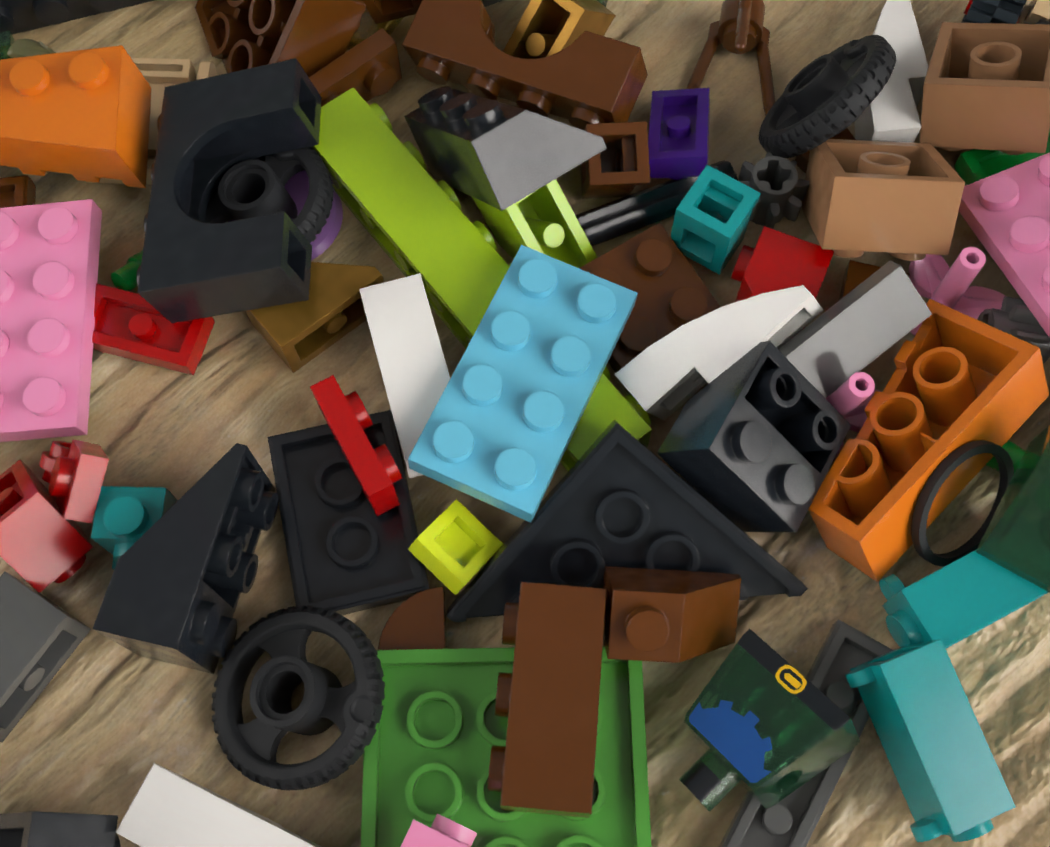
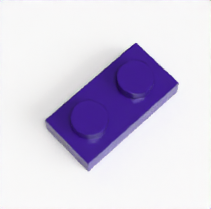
(679, 133)

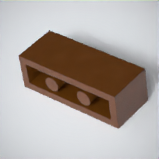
(550, 700)

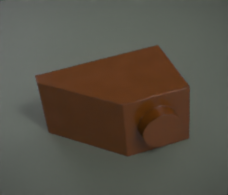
(668, 613)

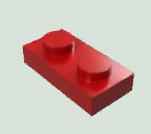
(137, 331)
(348, 420)

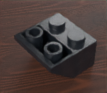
(757, 442)

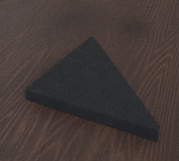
(620, 512)

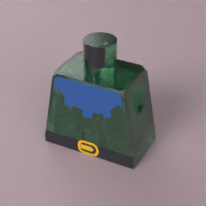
(762, 728)

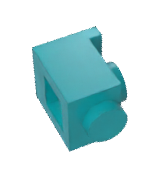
(713, 218)
(126, 515)

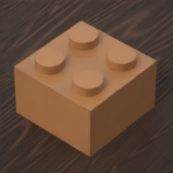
(988, 88)
(881, 198)

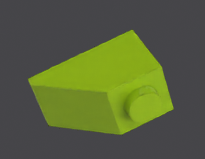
(541, 223)

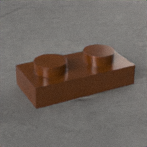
(368, 68)

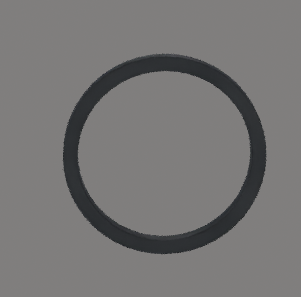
(932, 486)

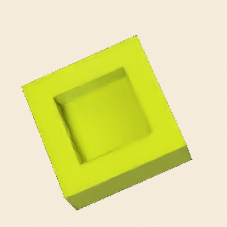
(455, 546)

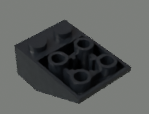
(186, 573)

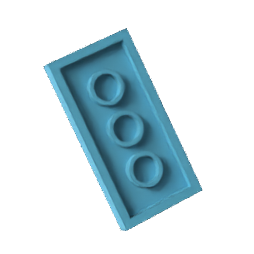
(523, 383)

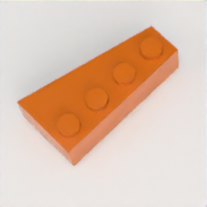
(76, 115)
(947, 389)

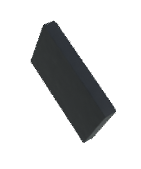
(333, 539)

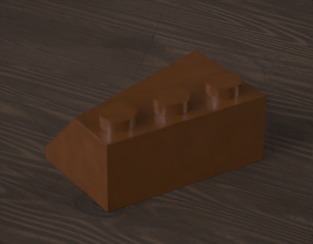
(279, 30)

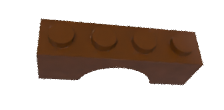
(584, 83)

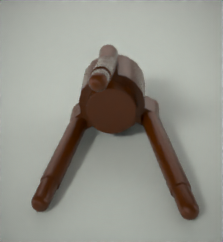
(739, 32)

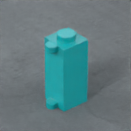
(954, 601)
(932, 741)

